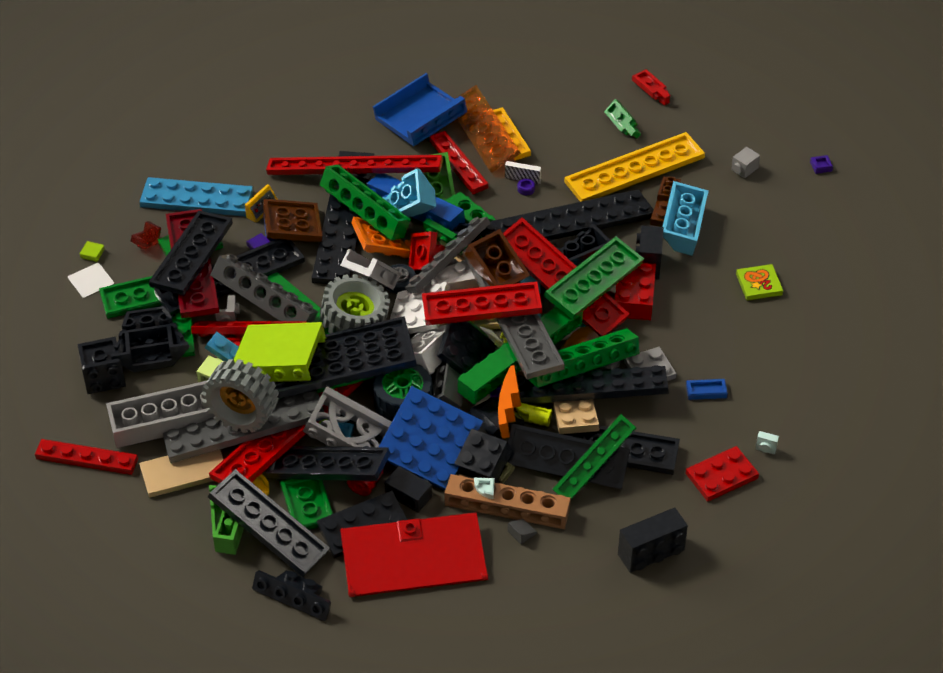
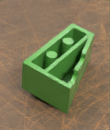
(224, 529)

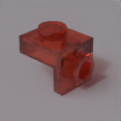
(147, 237)

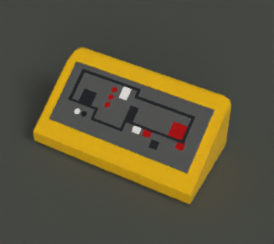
(254, 206)

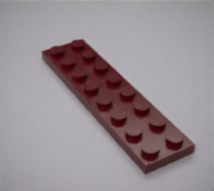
(201, 296)

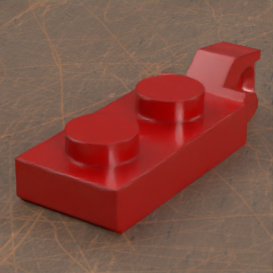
(652, 86)

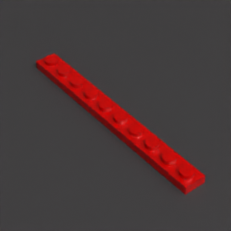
(355, 164)

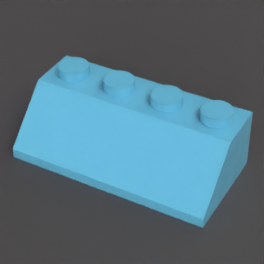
(684, 217)

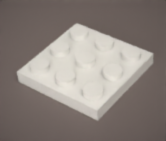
(412, 308)

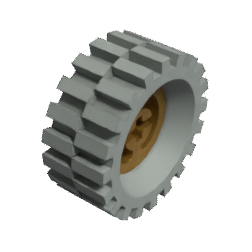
(240, 395)

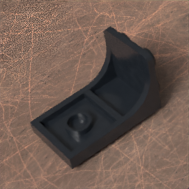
(98, 369)

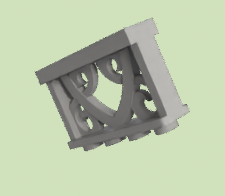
(342, 405)

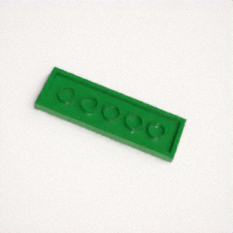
(593, 277)

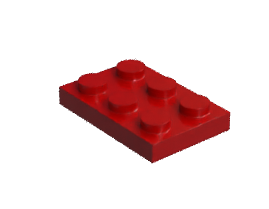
(722, 473)

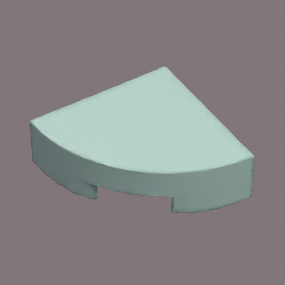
(485, 487)

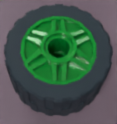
(393, 387)

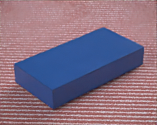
(706, 389)

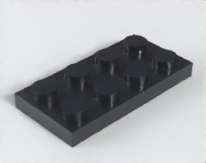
(370, 512)

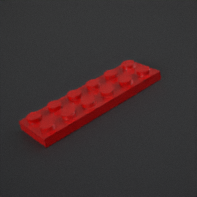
(481, 303)

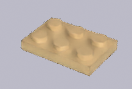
(576, 416)

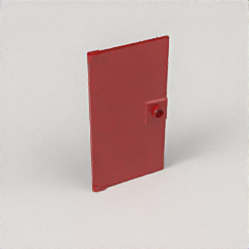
(413, 554)

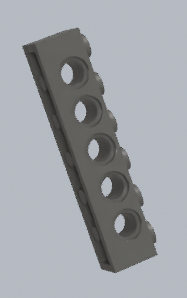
(224, 272)

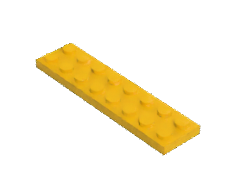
(634, 167)

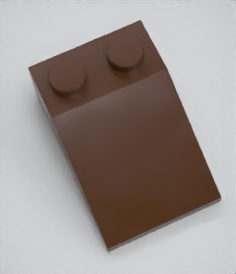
(496, 260)

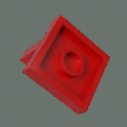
(423, 249)

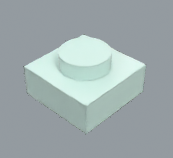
(767, 442)

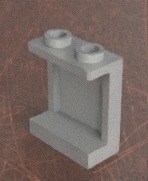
(372, 269)

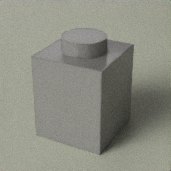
(745, 162)

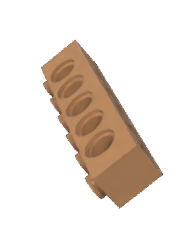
(509, 502)

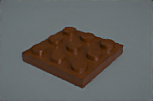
(292, 220)

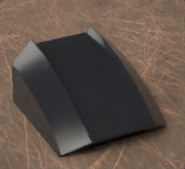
(488, 413)

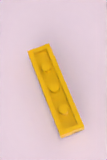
(513, 133)

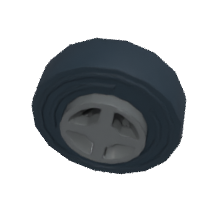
(406, 274)

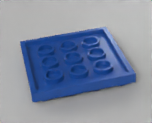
(428, 437)

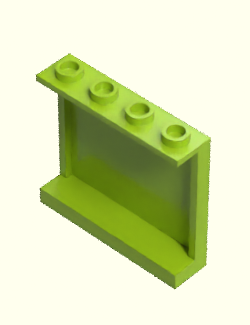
(281, 349)

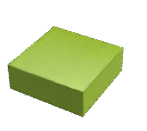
(92, 251)

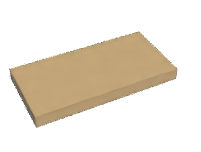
(165, 477)

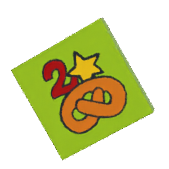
(759, 282)

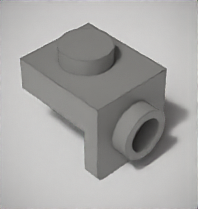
(231, 312)

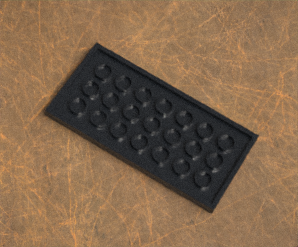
(356, 356)

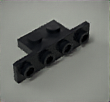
(293, 591)

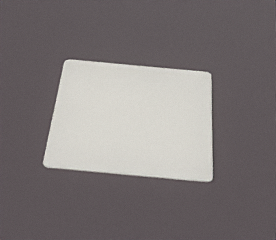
(90, 280)

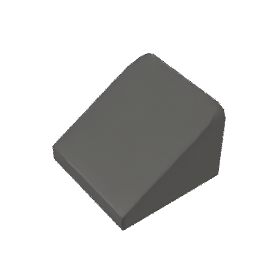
(521, 530)

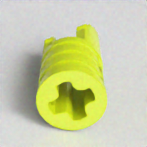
(535, 414)

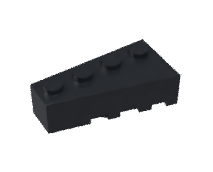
(584, 245)

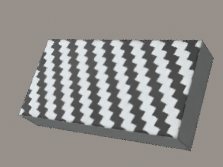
(522, 171)

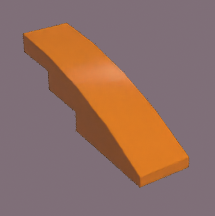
(508, 400)

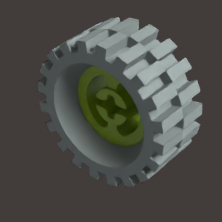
(353, 303)

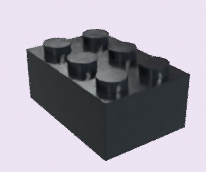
(652, 540)

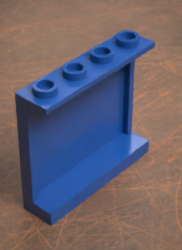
(418, 110)

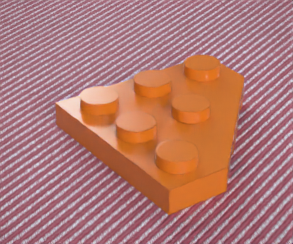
(375, 241)

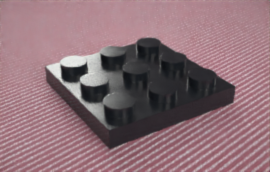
(464, 346)

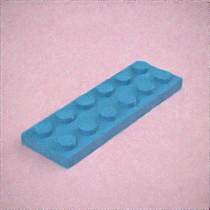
(194, 195)

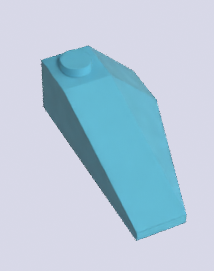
(413, 194)

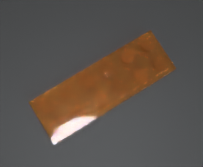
(486, 131)

